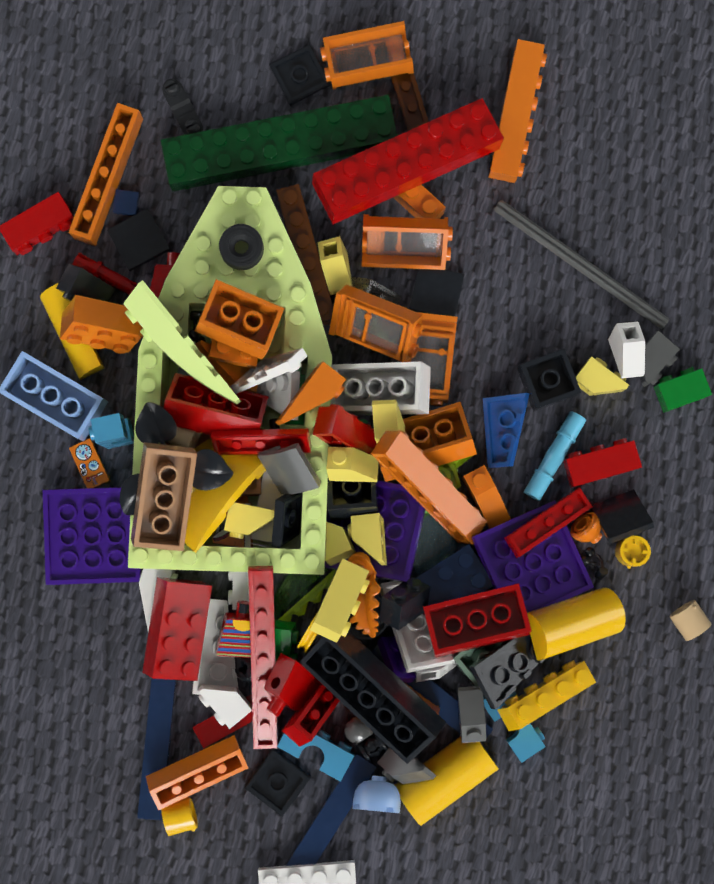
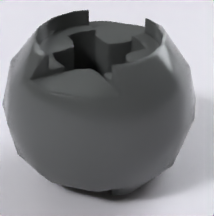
(356, 731)

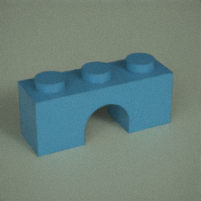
(111, 431)
(524, 741)
(336, 755)

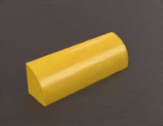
(82, 356)

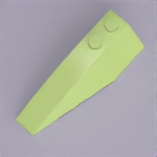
(170, 337)

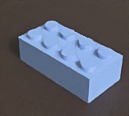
(52, 396)

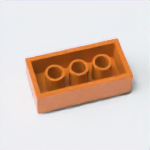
(440, 434)

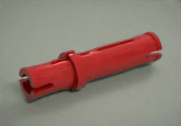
(105, 274)

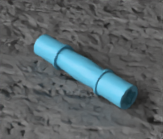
(554, 456)

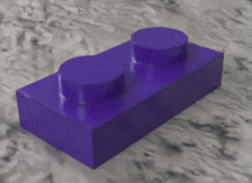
(392, 658)

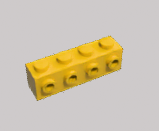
(546, 695)

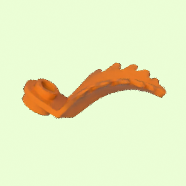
(365, 614)

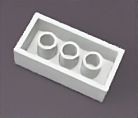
(384, 381)

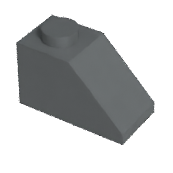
(471, 714)
(405, 773)

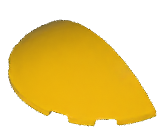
(210, 506)

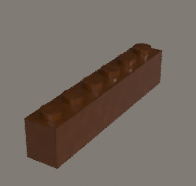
(302, 238)

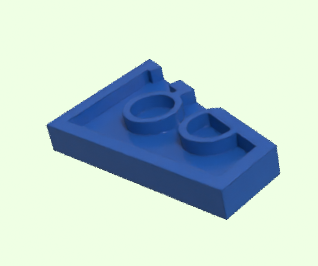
(503, 427)

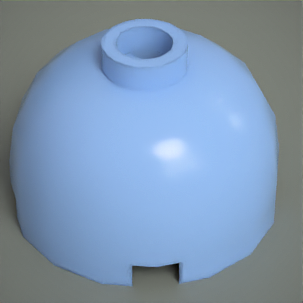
(377, 796)

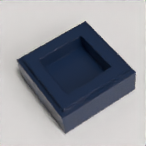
(126, 202)

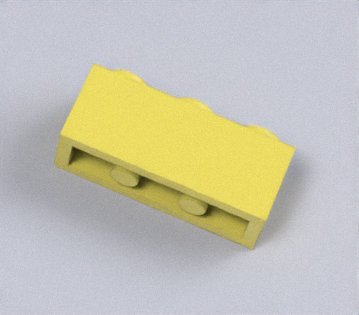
(340, 601)

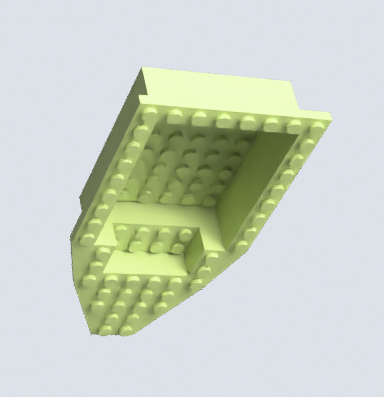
(283, 282)

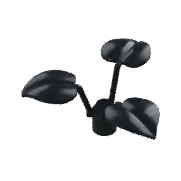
(156, 427)

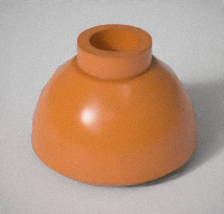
(586, 528)

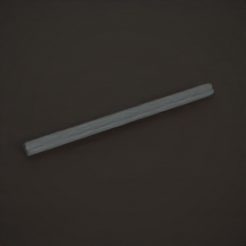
(581, 264)

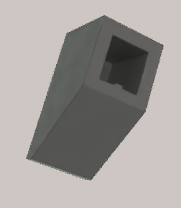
(658, 354)

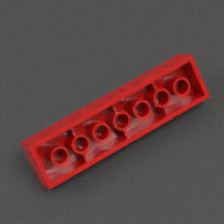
(407, 161)

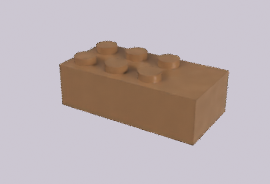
(163, 496)

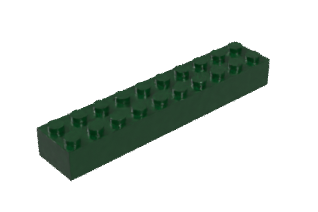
(277, 143)

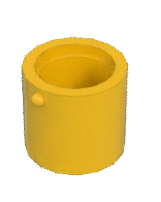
(632, 551)
(180, 817)

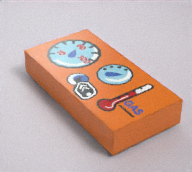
(89, 464)

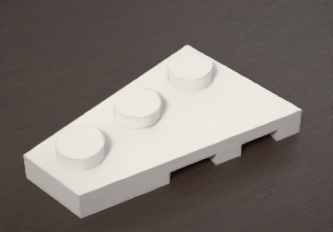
(270, 368)
(280, 390)

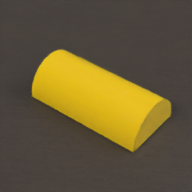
(576, 622)
(457, 769)

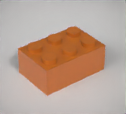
(239, 319)
(99, 325)

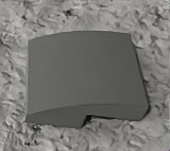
(289, 469)

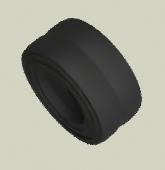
(238, 233)

